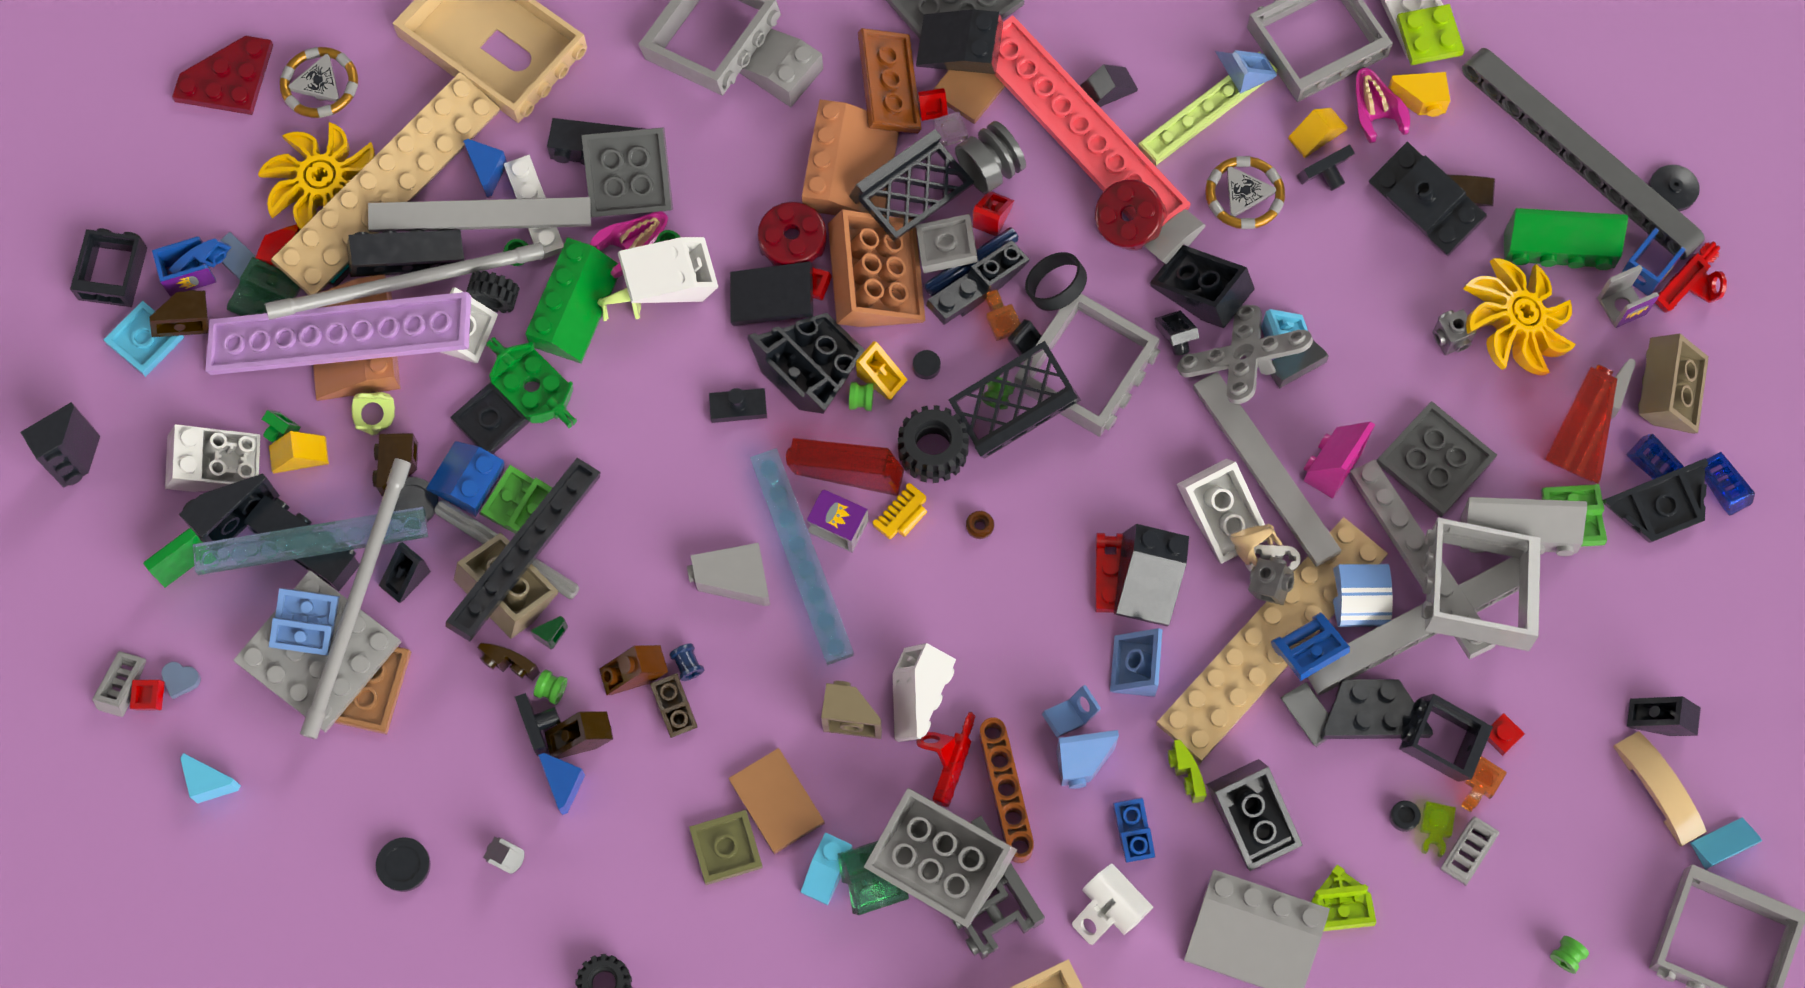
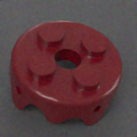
(1143, 227)
(786, 251)

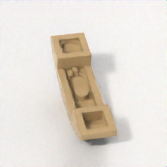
(1663, 787)

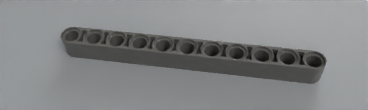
(1582, 153)

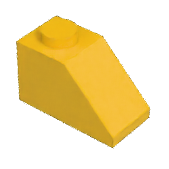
(1422, 92)

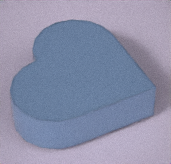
(180, 679)

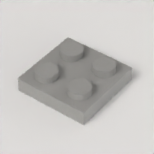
(946, 243)

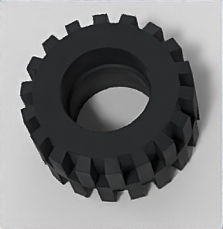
(933, 422)

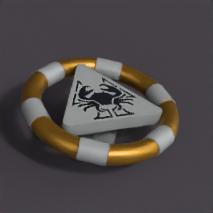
(318, 82)
(1245, 192)

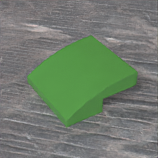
(514, 499)
(1594, 525)

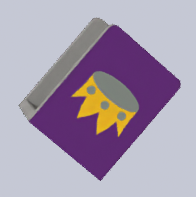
(1621, 288)
(837, 520)

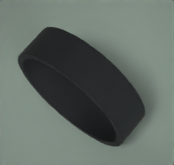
(1044, 267)

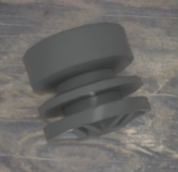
(990, 157)

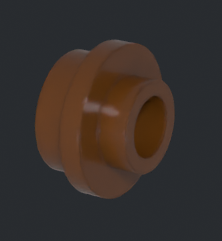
(979, 516)

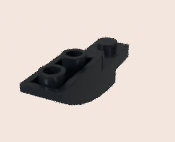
(982, 278)

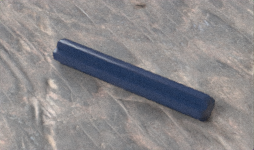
(951, 275)

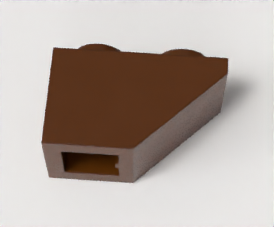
(633, 669)

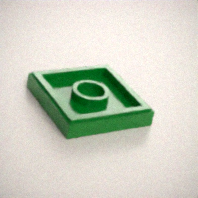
(173, 558)

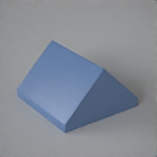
(1136, 663)

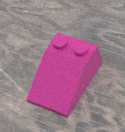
(1337, 457)

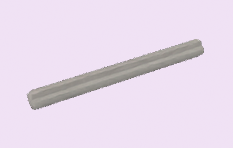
(484, 534)

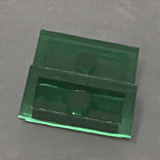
(260, 285)
(866, 889)

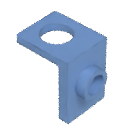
(1070, 714)

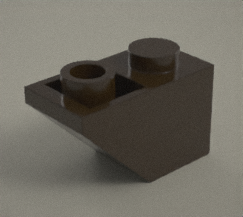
(393, 446)

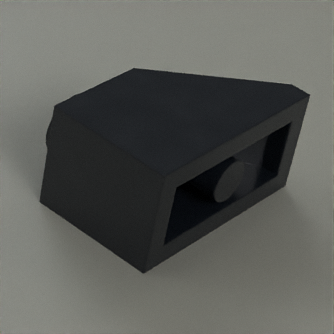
(1664, 716)

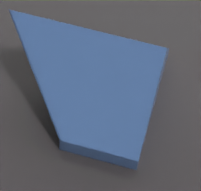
(1247, 68)

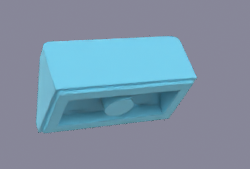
(1725, 842)

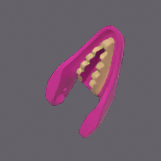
(1378, 102)
(630, 235)

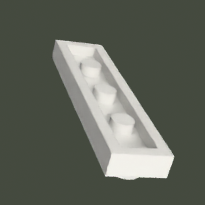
(527, 186)

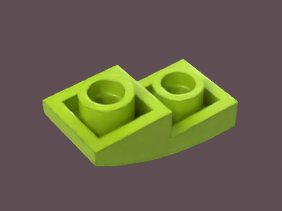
(1185, 764)

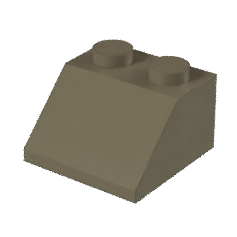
(848, 712)

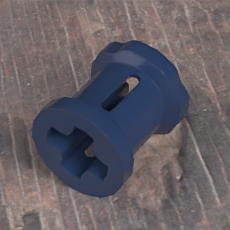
(686, 662)

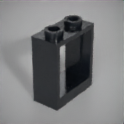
(102, 292)
(1472, 745)

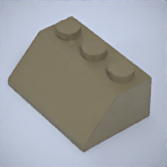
(1673, 383)
(525, 599)

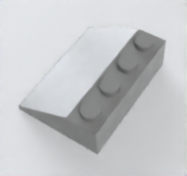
(939, 858)
(1256, 933)

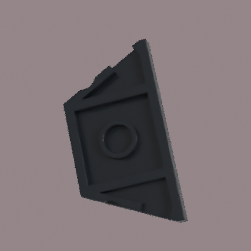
(1664, 503)
(1370, 710)

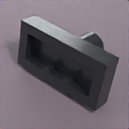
(1328, 168)
(1177, 330)
(738, 405)
(536, 723)

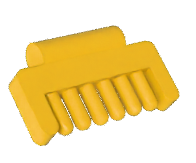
(908, 515)

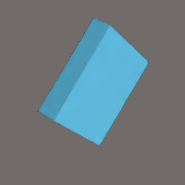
(136, 345)

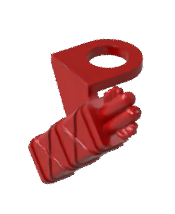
(1694, 279)
(952, 754)

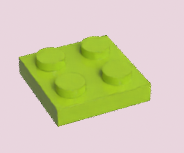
(1430, 34)

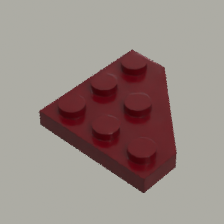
(227, 78)

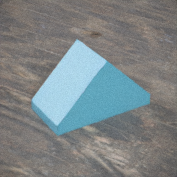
(1281, 322)
(205, 782)

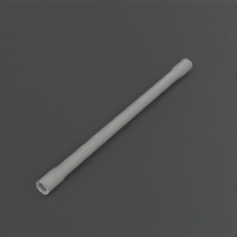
(292, 305)
(316, 713)

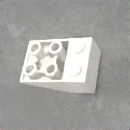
(669, 271)
(209, 458)
(918, 689)

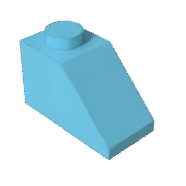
(824, 869)

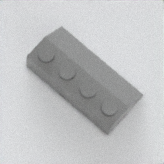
(1554, 521)

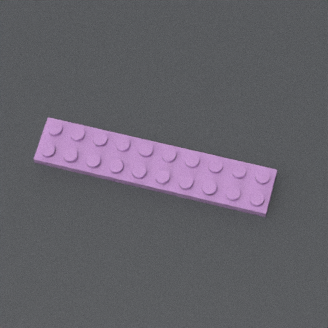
(339, 334)

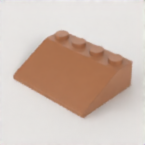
(843, 155)
(872, 274)
(357, 376)

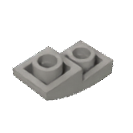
(1176, 232)

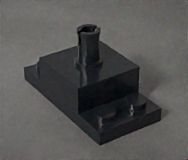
(1428, 198)

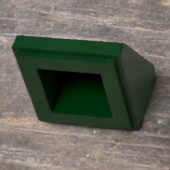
(550, 632)

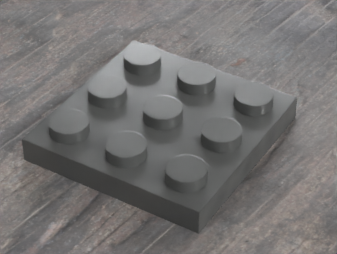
(627, 172)
(1436, 459)

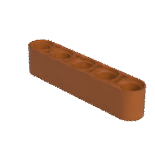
(1006, 775)

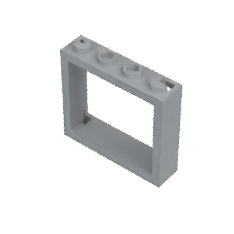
(739, 56)
(1332, 73)
(1135, 375)
(1494, 541)
(1742, 896)

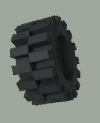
(493, 291)
(603, 964)

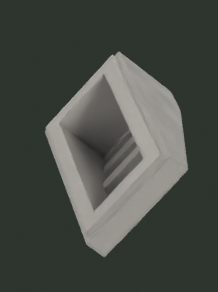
(1623, 377)
(112, 700)
(1481, 828)

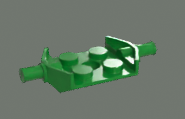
(523, 364)

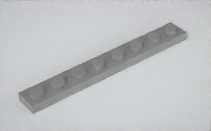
(1411, 545)

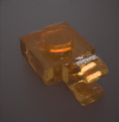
(1002, 318)
(1484, 782)

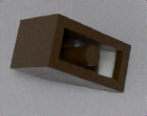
(181, 315)
(579, 734)

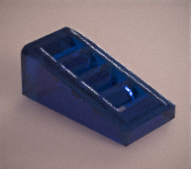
(1656, 448)
(1728, 499)

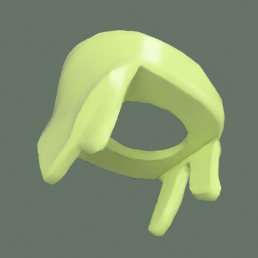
(618, 297)
(383, 400)

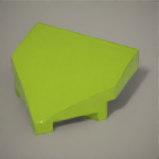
(1348, 902)

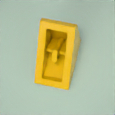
(1317, 130)
(878, 368)
(298, 451)

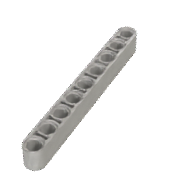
(1409, 628)

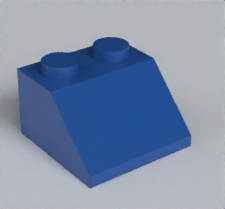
(466, 476)

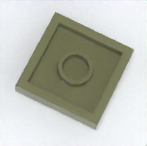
(726, 847)

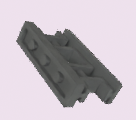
(1021, 895)

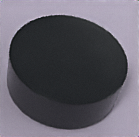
(926, 364)
(1405, 816)

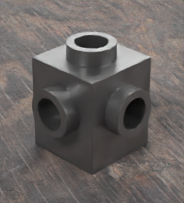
(1451, 332)
(1271, 580)

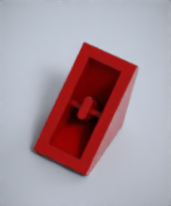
(991, 213)

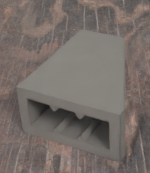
(731, 574)

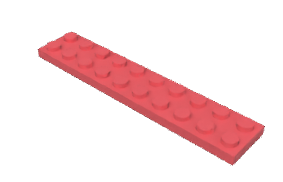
(1076, 119)

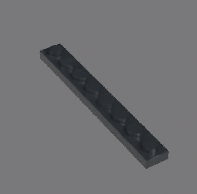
(522, 550)

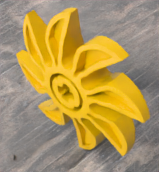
(305, 177)
(1519, 316)

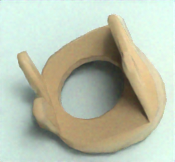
(1251, 537)

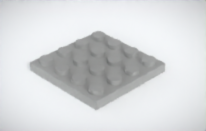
(297, 674)

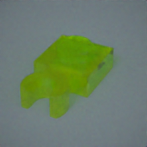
(1438, 823)

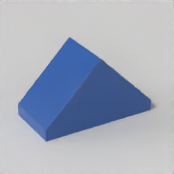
(487, 163)
(563, 780)

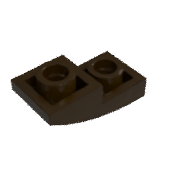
(1477, 188)
(501, 657)
(673, 705)

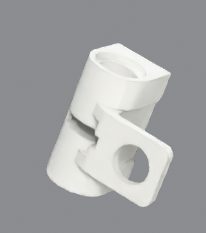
(1112, 903)

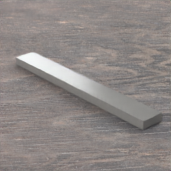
(479, 214)
(1267, 470)

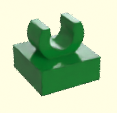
(278, 426)

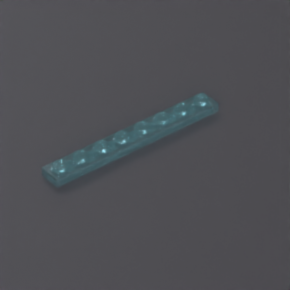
(305, 541)
(802, 557)

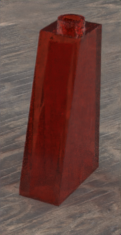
(1585, 428)
(846, 464)

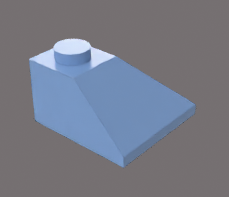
(1083, 756)

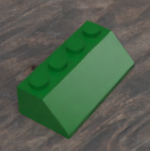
(1565, 238)
(569, 304)

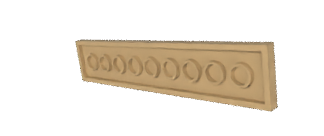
(391, 176)
(1248, 661)

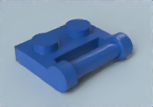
(1315, 652)

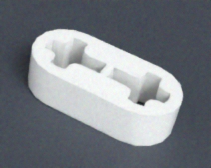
(1268, 551)

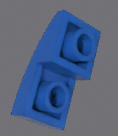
(209, 253)
(1134, 830)

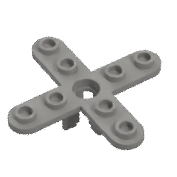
(1247, 342)

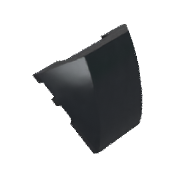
(807, 360)

